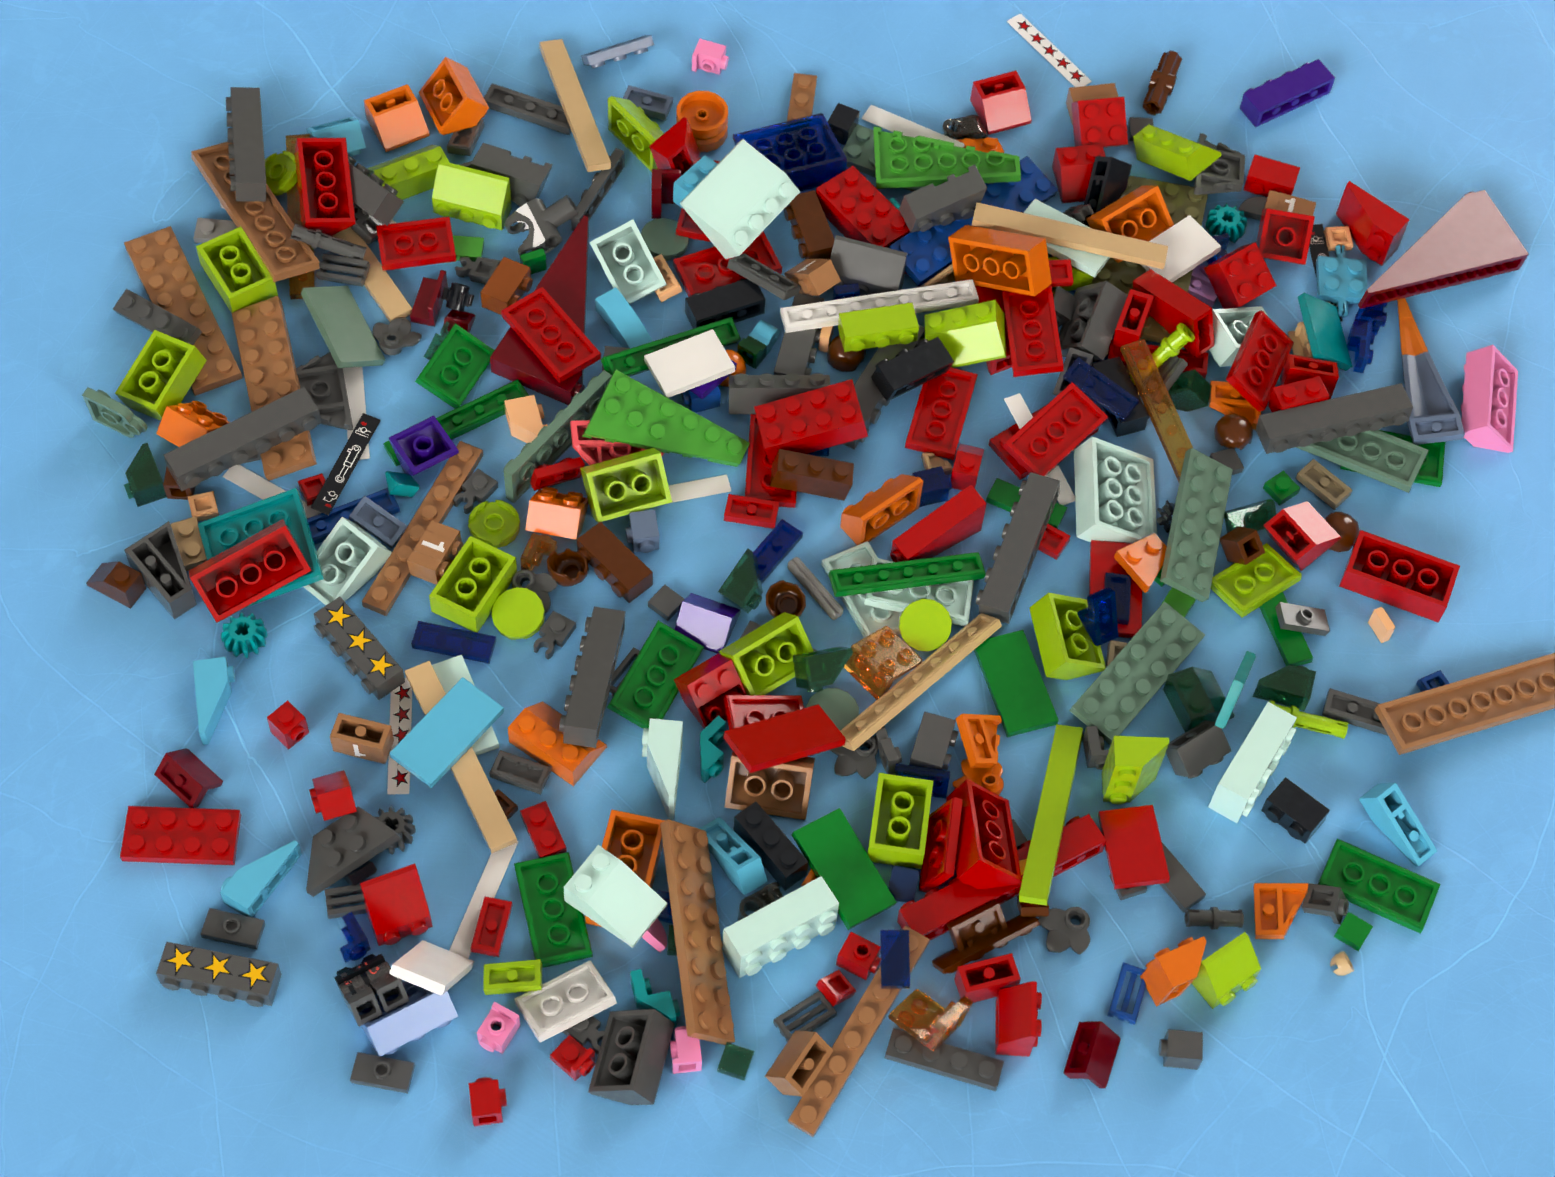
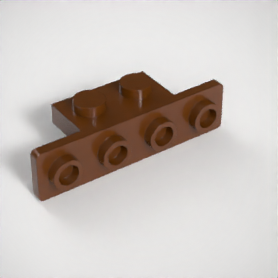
(980, 933)

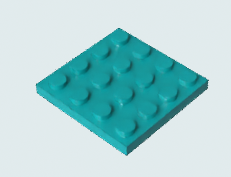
(236, 526)

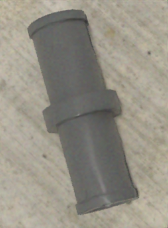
(1214, 918)

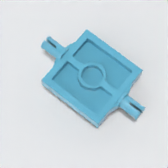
(1341, 279)

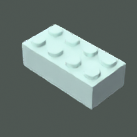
(1254, 763)
(780, 927)

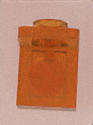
(535, 549)

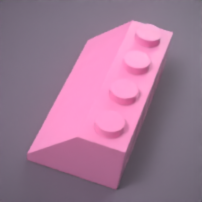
(1489, 400)

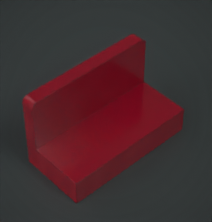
(662, 189)
(428, 300)
(187, 776)
(1092, 1053)

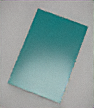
(1324, 331)
(1235, 690)

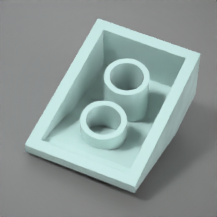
(628, 262)
(1229, 331)
(347, 561)
(663, 751)
(613, 896)

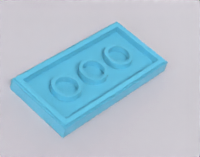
(446, 732)

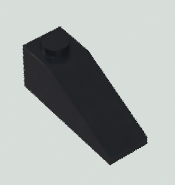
(1106, 183)

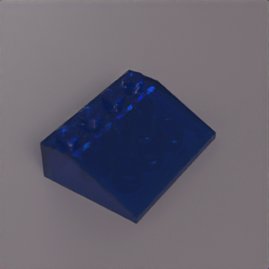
(800, 148)

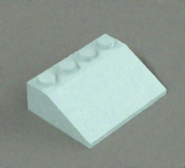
(739, 199)
(1113, 493)

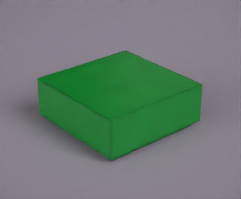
(535, 260)
(1353, 931)

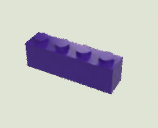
(1287, 92)

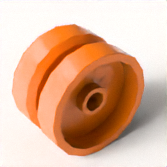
(707, 118)

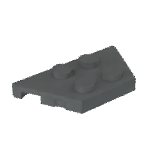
(1222, 175)
(327, 389)
(346, 847)

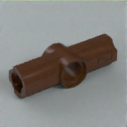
(1162, 82)

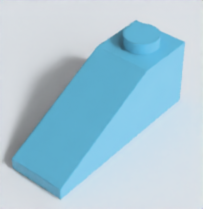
(212, 691)
(1398, 821)
(735, 856)
(256, 881)

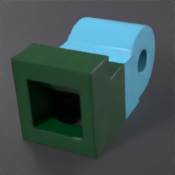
(758, 343)

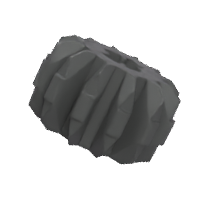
(399, 823)

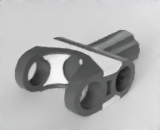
(541, 223)

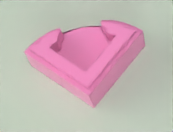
(656, 936)

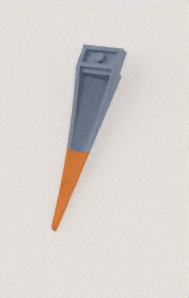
(1433, 411)

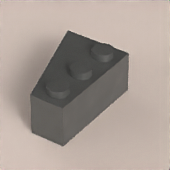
(526, 177)
(943, 203)
(163, 570)

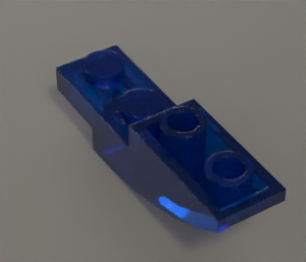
(1363, 332)

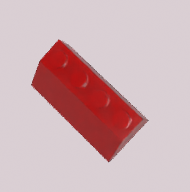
(324, 184)
(249, 570)
(986, 839)

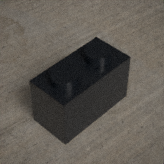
(1295, 810)

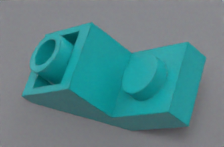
(710, 756)
(646, 1000)

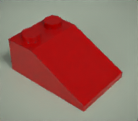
(1372, 224)
(396, 905)

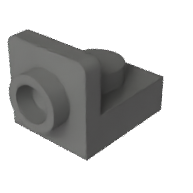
(1094, 748)
(1326, 901)

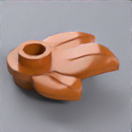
(986, 777)

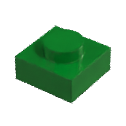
(1281, 488)

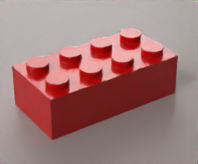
(861, 209)
(811, 420)
(1399, 576)

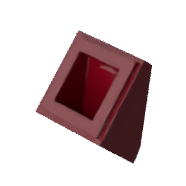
(461, 318)

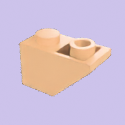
(524, 418)

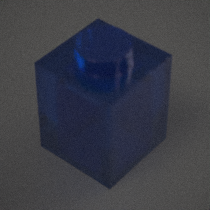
(935, 486)

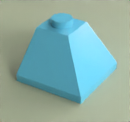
(344, 128)

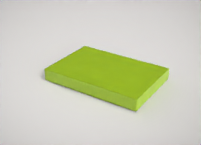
(1253, 584)

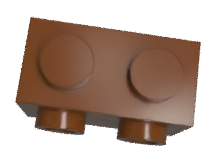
(506, 285)

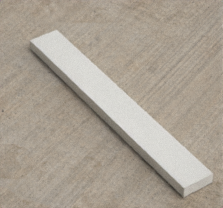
(923, 299)

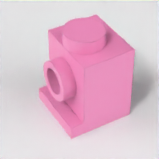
(709, 57)
(499, 1039)
(685, 1052)

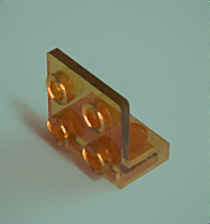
(880, 660)
(929, 1020)

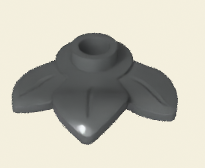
(395, 335)
(539, 583)
(856, 761)
(1065, 934)

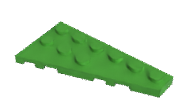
(924, 160)
(650, 420)

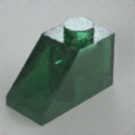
(1190, 391)
(144, 478)
(744, 584)
(820, 667)
(1287, 686)

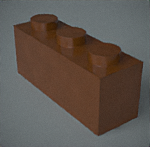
(809, 226)
(811, 474)
(614, 562)

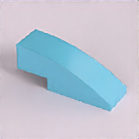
(622, 319)

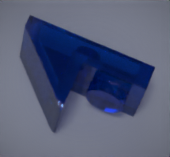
(1100, 616)

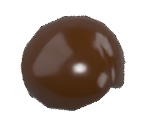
(843, 360)
(1233, 431)
(1346, 527)
(567, 567)
(785, 598)

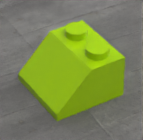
(1228, 971)

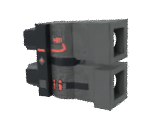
(367, 982)

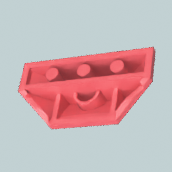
(597, 450)

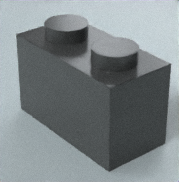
(933, 741)
(1197, 749)

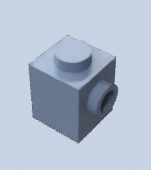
(643, 531)

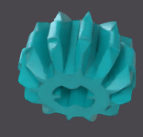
(1226, 220)
(253, 632)

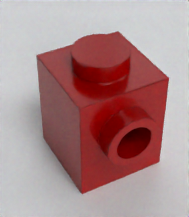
(288, 725)
(859, 956)
(486, 1101)

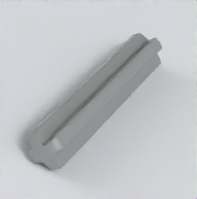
(815, 588)

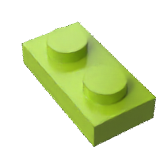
(512, 977)

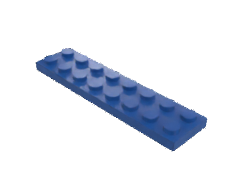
(930, 250)

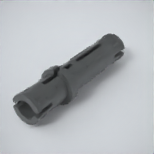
(327, 242)

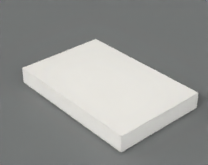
(1187, 248)
(689, 363)
(431, 967)
(565, 1001)

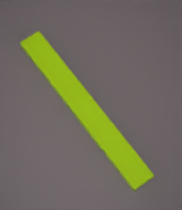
(1051, 815)

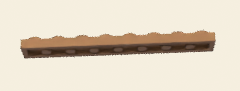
(434, 507)
(850, 1046)

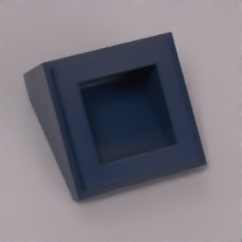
(903, 883)

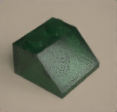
(1194, 696)

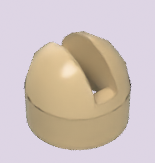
(1343, 963)

